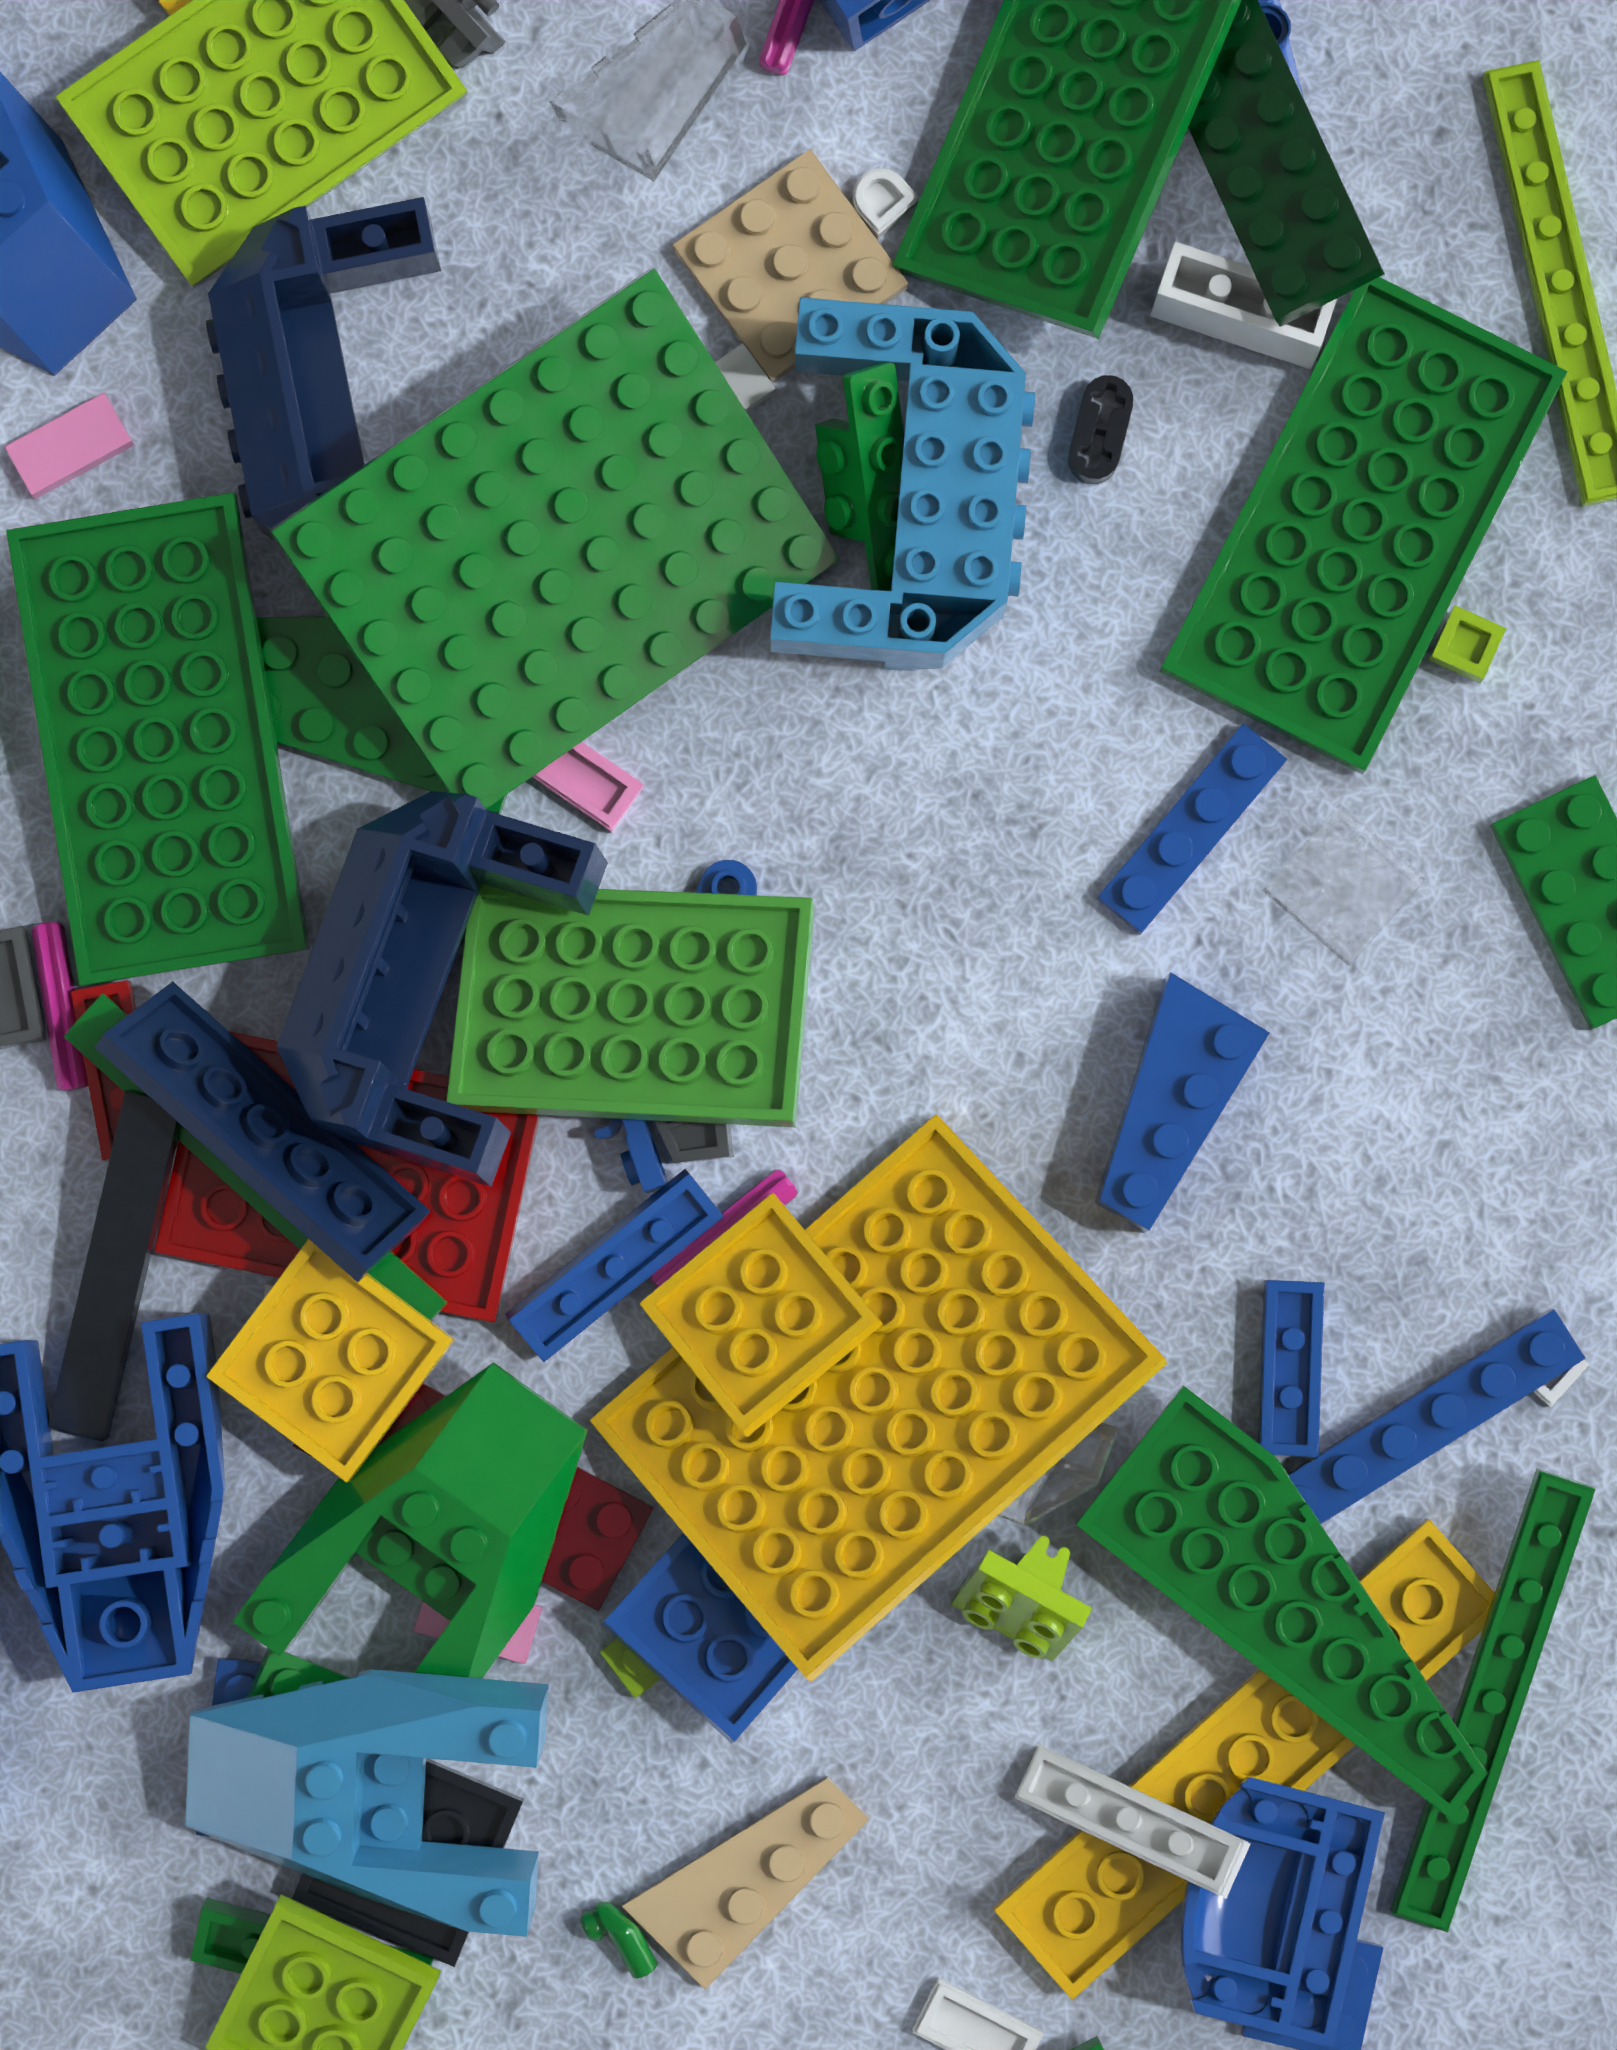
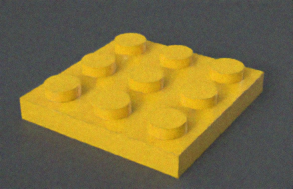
(760, 1314)
(330, 1360)

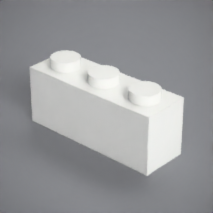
(1228, 304)

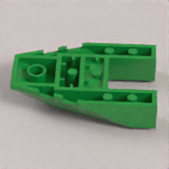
(447, 1509)

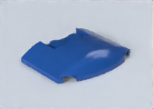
(1291, 1923)

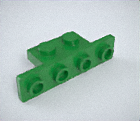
(864, 467)

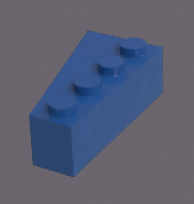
(1180, 1087)

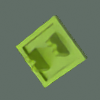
(1024, 1600)

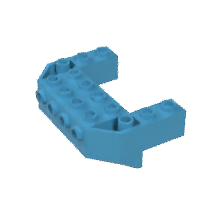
(953, 494)

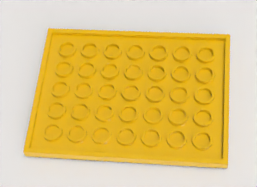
(915, 1438)

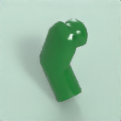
(625, 1935)

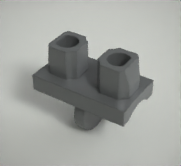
(470, 30)

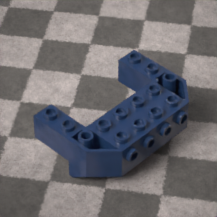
(285, 348)
(387, 962)

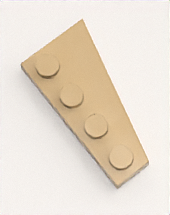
(737, 1888)

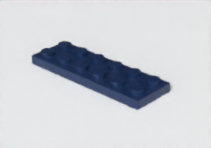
(262, 1130)

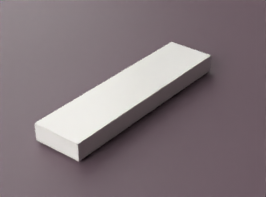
(1132, 1821)

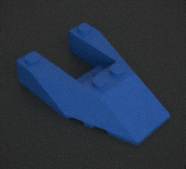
(55, 258)
(118, 1534)

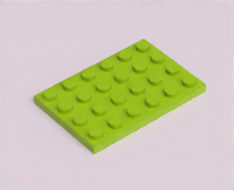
(255, 112)

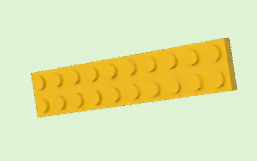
(1099, 1900)

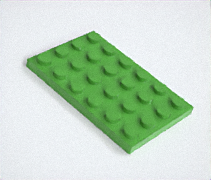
(636, 1009)

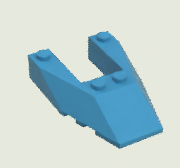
(339, 1783)

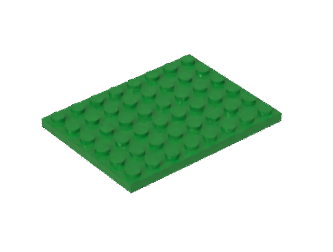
(556, 543)

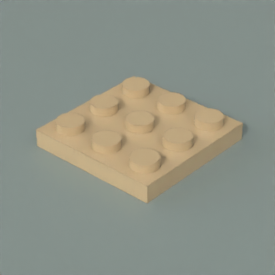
(782, 244)

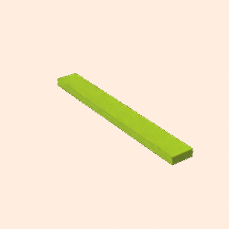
(1557, 273)

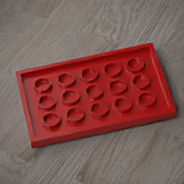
(456, 1249)

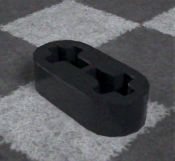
(1113, 433)

